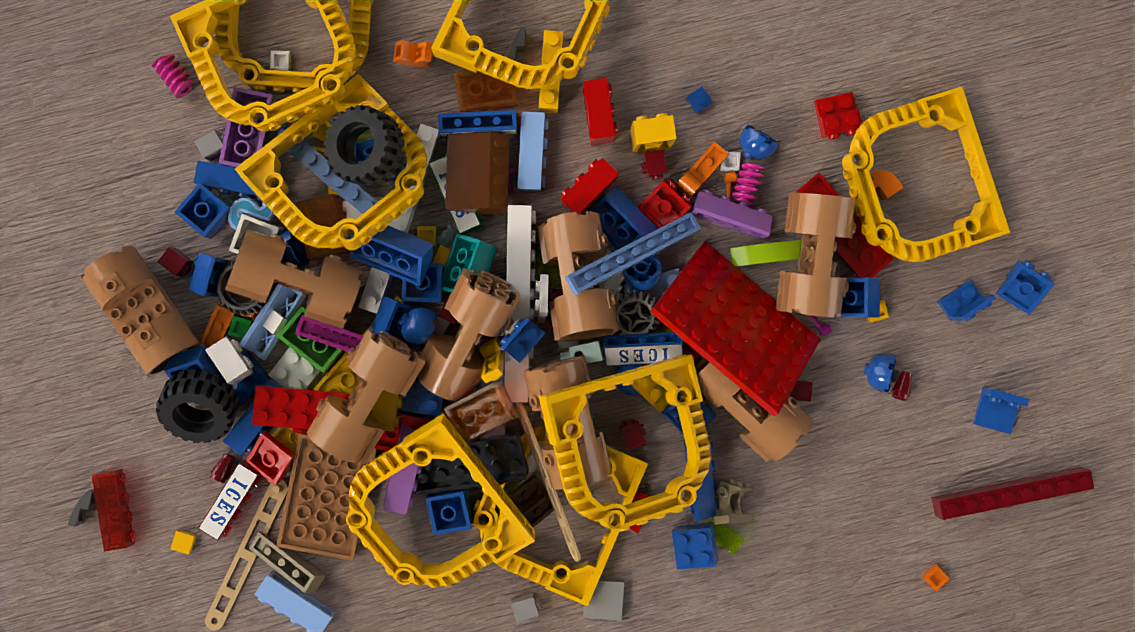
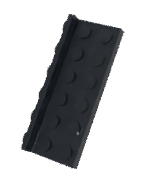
(500, 454)

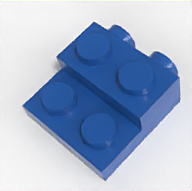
(1025, 286)

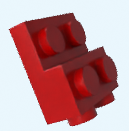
(837, 115)
(665, 204)
(270, 458)

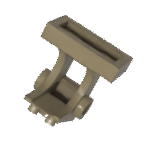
(730, 505)

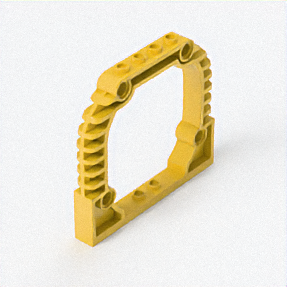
(197, 25)
(227, 33)
(454, 46)
(952, 112)
(262, 173)
(564, 408)
(439, 441)
(580, 579)

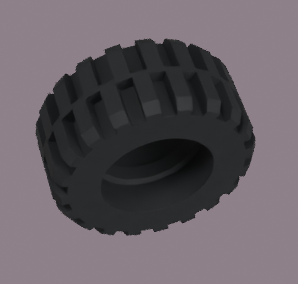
(342, 141)
(194, 423)

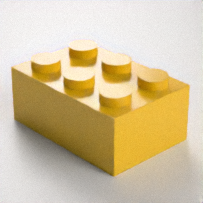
(652, 133)

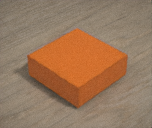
(935, 577)

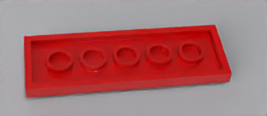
(856, 252)
(288, 406)

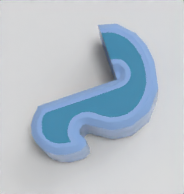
(250, 207)

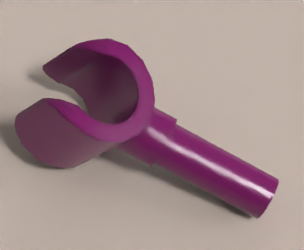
(512, 172)
(822, 329)

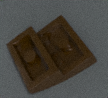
(532, 500)

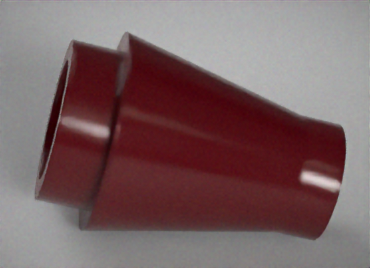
(902, 387)
(222, 469)

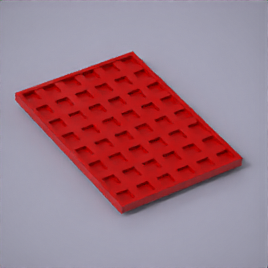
(737, 327)

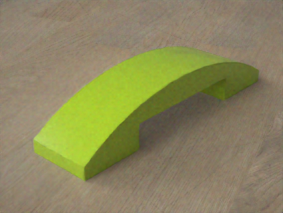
(766, 253)

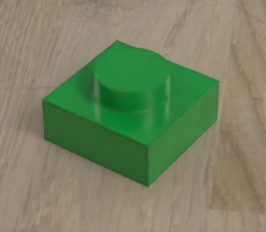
(239, 326)

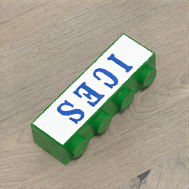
(464, 221)

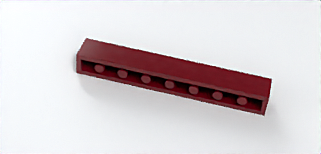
(1012, 493)

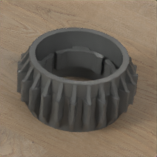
(227, 297)

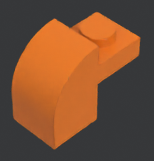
(413, 54)
(885, 183)

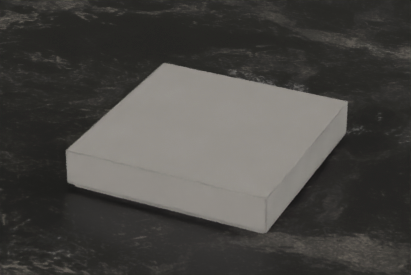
(606, 601)

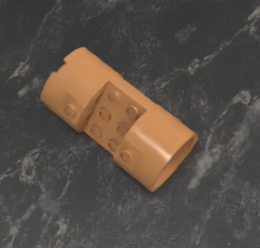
(571, 244)
(259, 267)
(812, 287)
(483, 307)
(138, 308)
(347, 426)
(764, 433)
(591, 445)

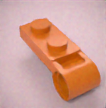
(702, 169)

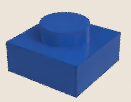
(699, 100)

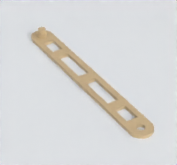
(522, 412)
(276, 492)

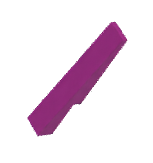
(328, 334)

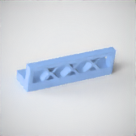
(257, 334)

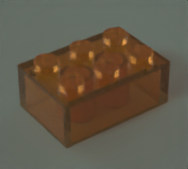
(483, 92)
(324, 212)
(482, 412)

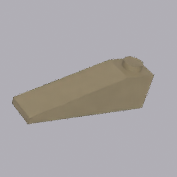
(288, 564)

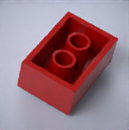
(599, 111)
(589, 186)

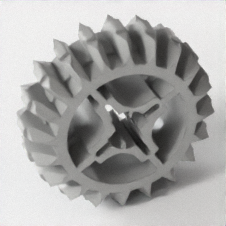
(627, 312)

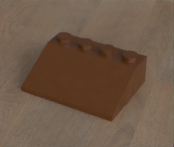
(477, 173)

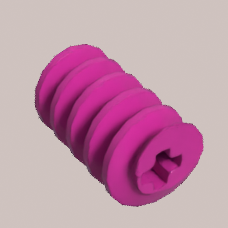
(173, 76)
(747, 183)

